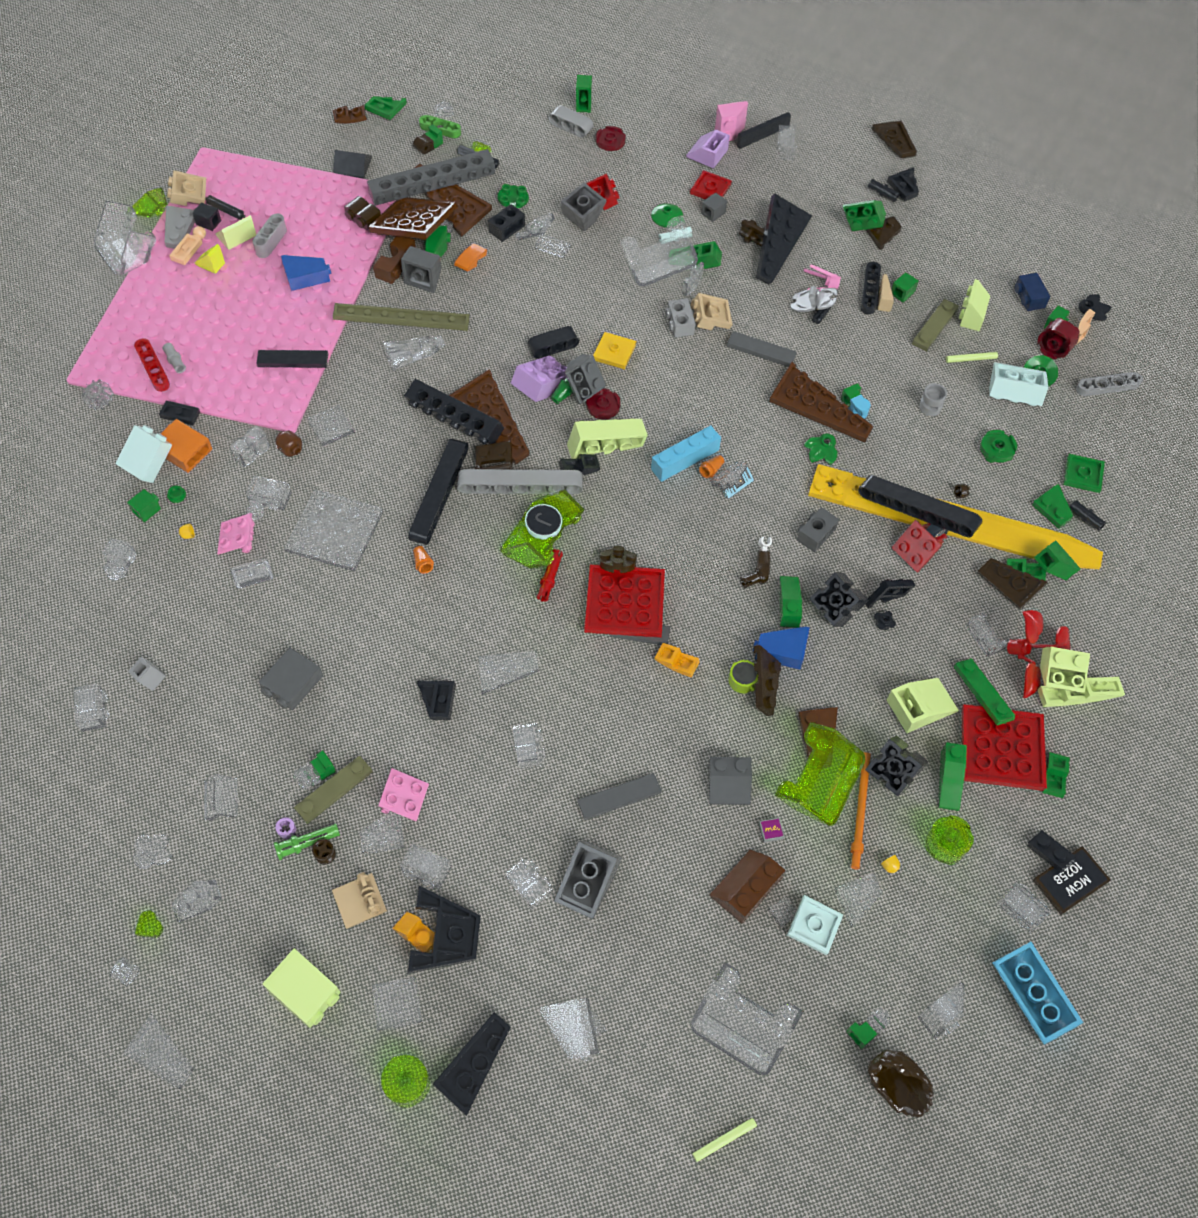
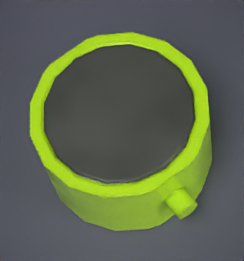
(743, 677)

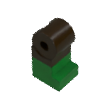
(429, 140)

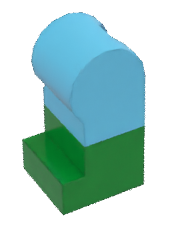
(857, 404)

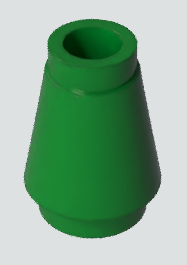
(562, 391)

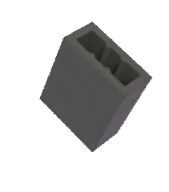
(290, 679)

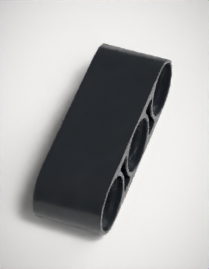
(553, 342)

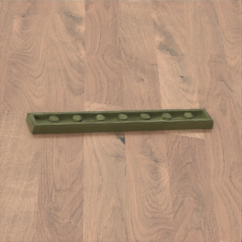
(401, 316)

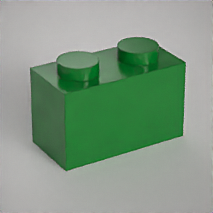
(584, 93)

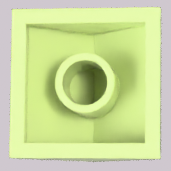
(237, 233)

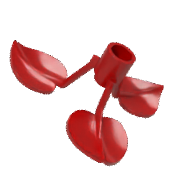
(1022, 647)

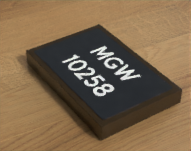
(1074, 883)

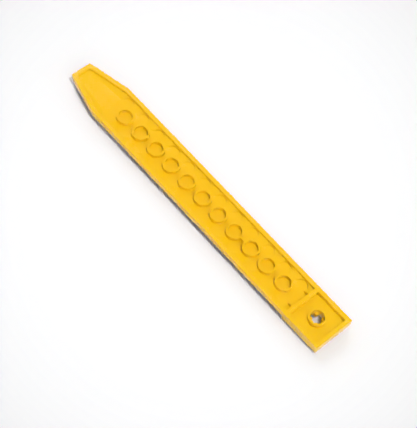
(994, 531)

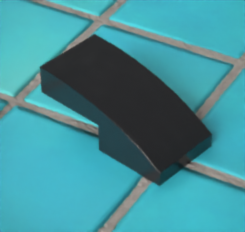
(584, 463)

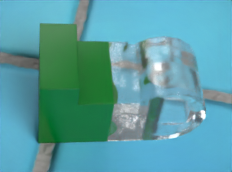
(314, 771)
(876, 1022)

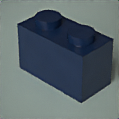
(1032, 292)

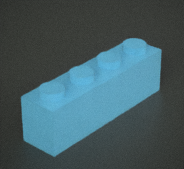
(685, 453)

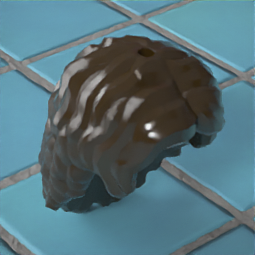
(901, 1083)

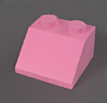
(731, 118)

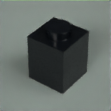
(206, 216)

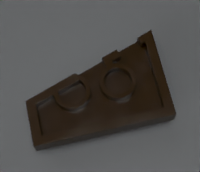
(896, 137)
(1011, 583)

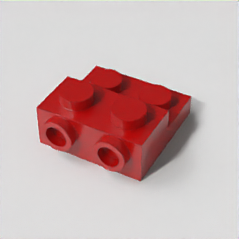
(605, 187)

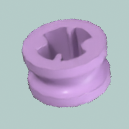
(285, 821)

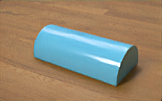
(1037, 993)

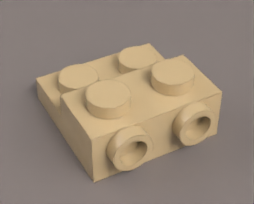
(186, 188)
(711, 312)

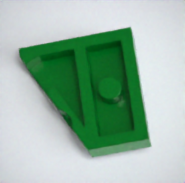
(385, 106)
(1054, 506)

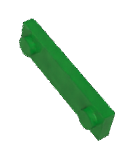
(984, 691)

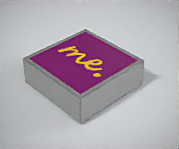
(771, 830)

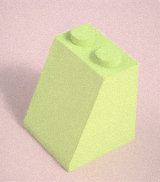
(302, 988)

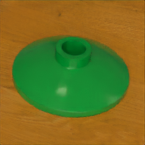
(664, 213)
(1044, 364)

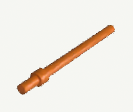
(857, 846)

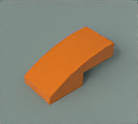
(470, 256)

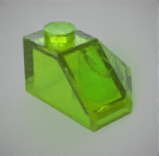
(151, 203)

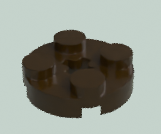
(617, 559)

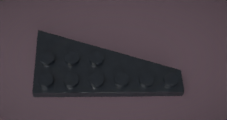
(782, 231)

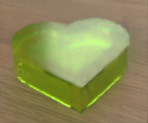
(478, 146)
(149, 925)

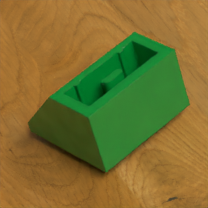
(865, 215)

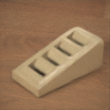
(885, 298)

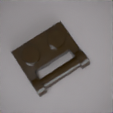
(493, 454)

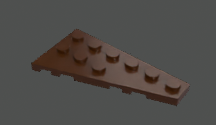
(469, 207)
(485, 396)
(815, 402)

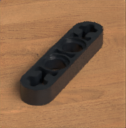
(868, 287)

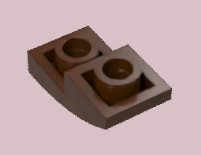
(346, 116)

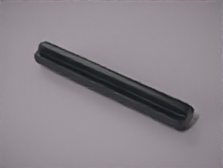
(225, 207)

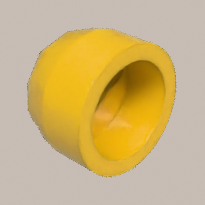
(187, 531)
(891, 864)

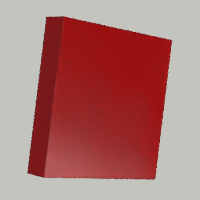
(710, 183)

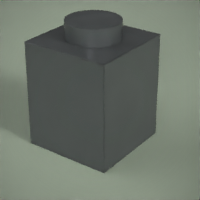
(714, 207)

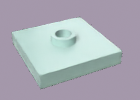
(815, 925)

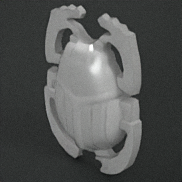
(813, 298)

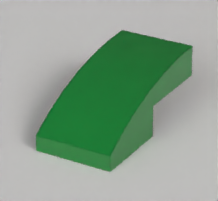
(1034, 569)
(1056, 772)

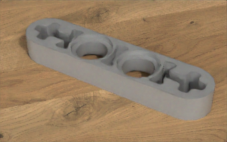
(1129, 381)

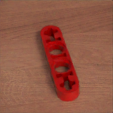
(152, 364)

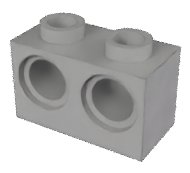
(680, 317)

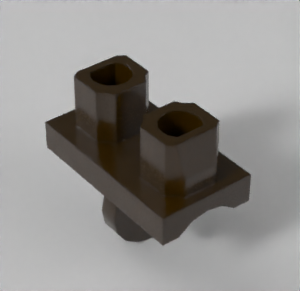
(752, 232)

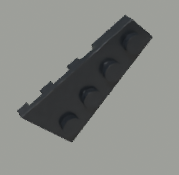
(468, 1070)

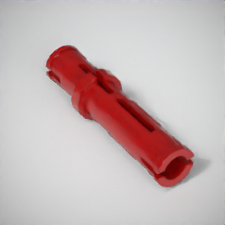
(547, 581)

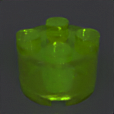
(938, 839)
(398, 1069)

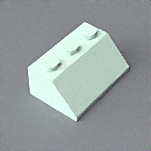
(1018, 384)

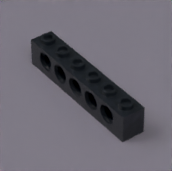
(419, 391)

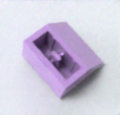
(710, 148)

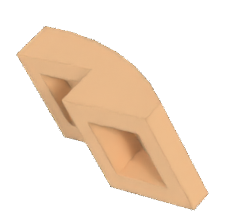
(1085, 324)

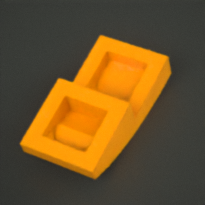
(675, 660)

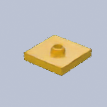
(614, 350)

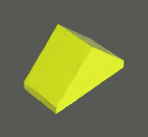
(211, 259)

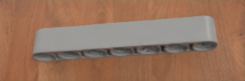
(519, 481)

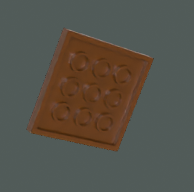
(412, 217)

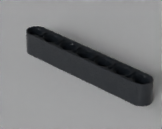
(438, 492)
(920, 506)

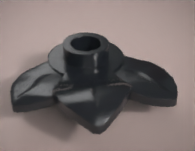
(1093, 302)

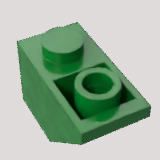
(1057, 561)

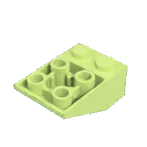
(921, 703)

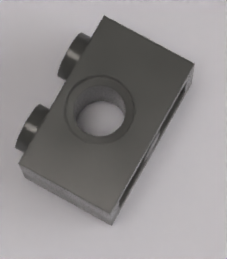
(814, 538)

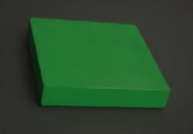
(1084, 473)

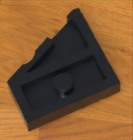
(890, 590)
(438, 698)

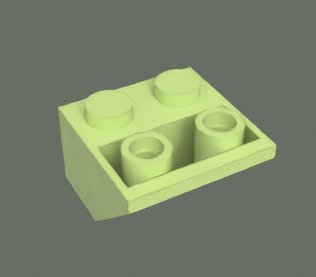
(975, 306)
(1064, 668)

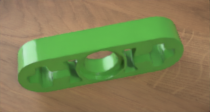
(450, 128)

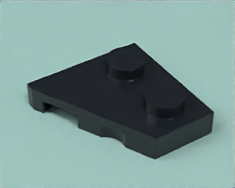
(905, 184)

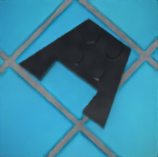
(454, 934)

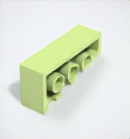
(606, 436)

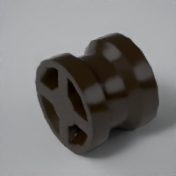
(321, 847)

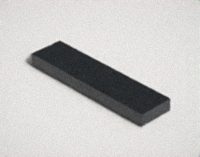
(762, 130)
(292, 358)

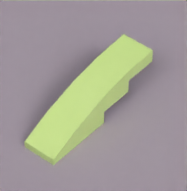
(1096, 690)

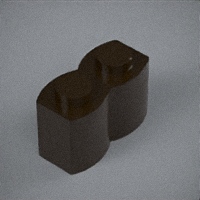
(361, 212)

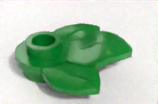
(821, 450)

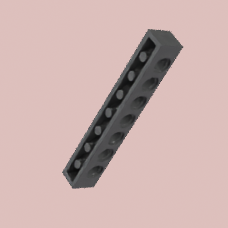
(431, 177)

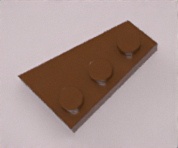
(824, 717)

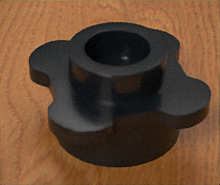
(884, 625)

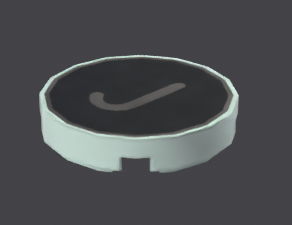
(543, 521)

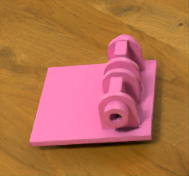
(236, 534)
(403, 795)

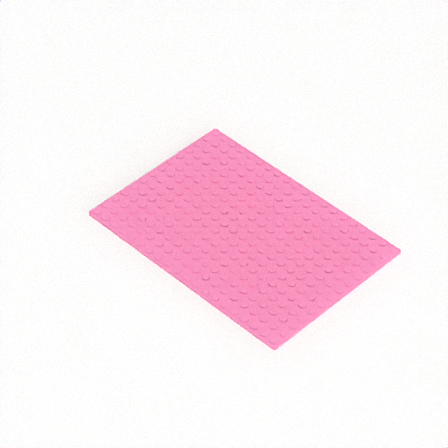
(246, 305)

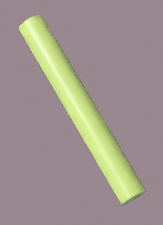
(971, 357)
(724, 1139)

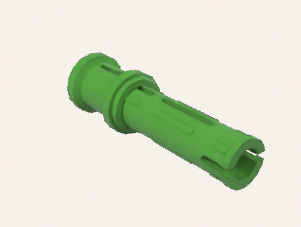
(332, 831)

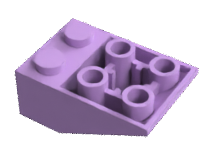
(539, 377)

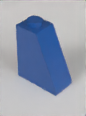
(305, 271)
(786, 645)

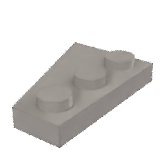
(177, 224)

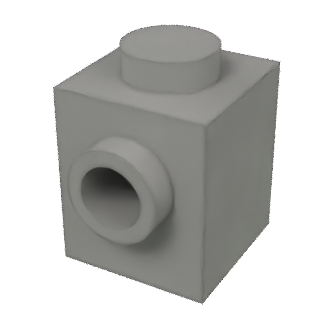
(147, 673)

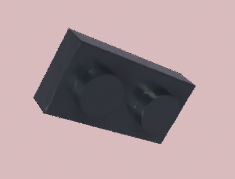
(182, 412)
(1051, 851)

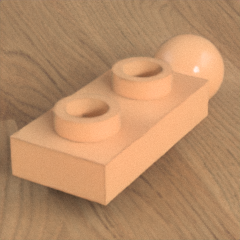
(188, 246)

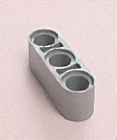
(570, 121)
(269, 235)

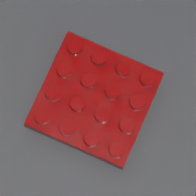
(625, 602)
(1004, 753)

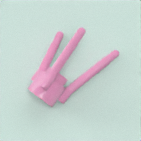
(832, 280)

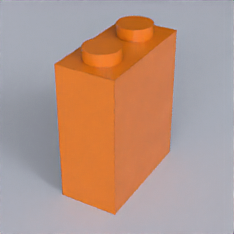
(187, 445)

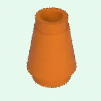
(711, 466)
(423, 561)

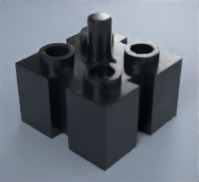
(838, 599)
(896, 765)

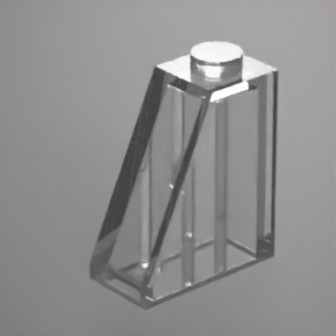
(573, 1028)

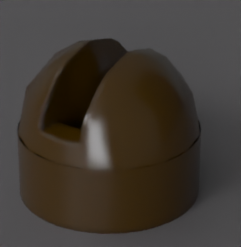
(961, 491)

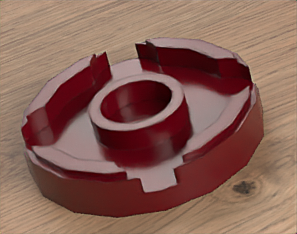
(610, 138)
(603, 404)

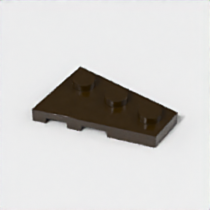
(768, 673)

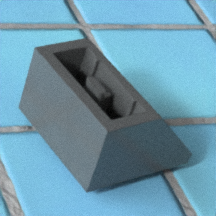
(584, 377)

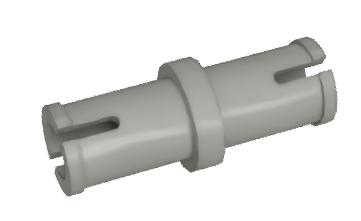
(174, 358)

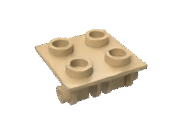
(359, 900)

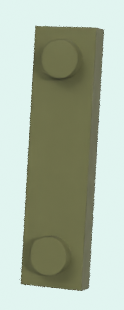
(935, 325)
(333, 789)

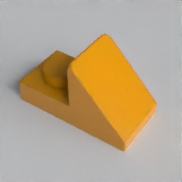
(415, 932)

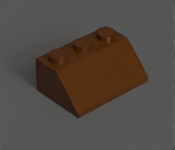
(748, 884)

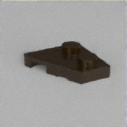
(886, 233)

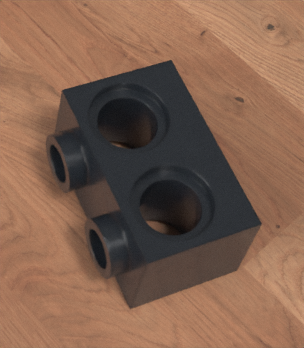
(506, 222)

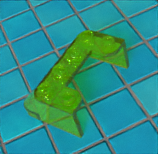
(537, 552)
(825, 777)

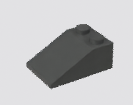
(587, 878)

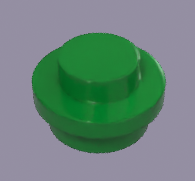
(176, 494)

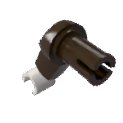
(762, 570)

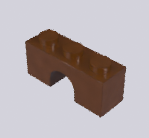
(390, 268)

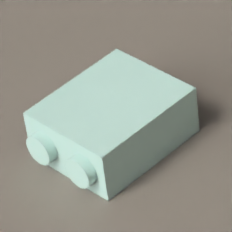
(144, 453)

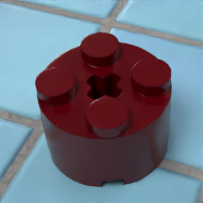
(1058, 339)

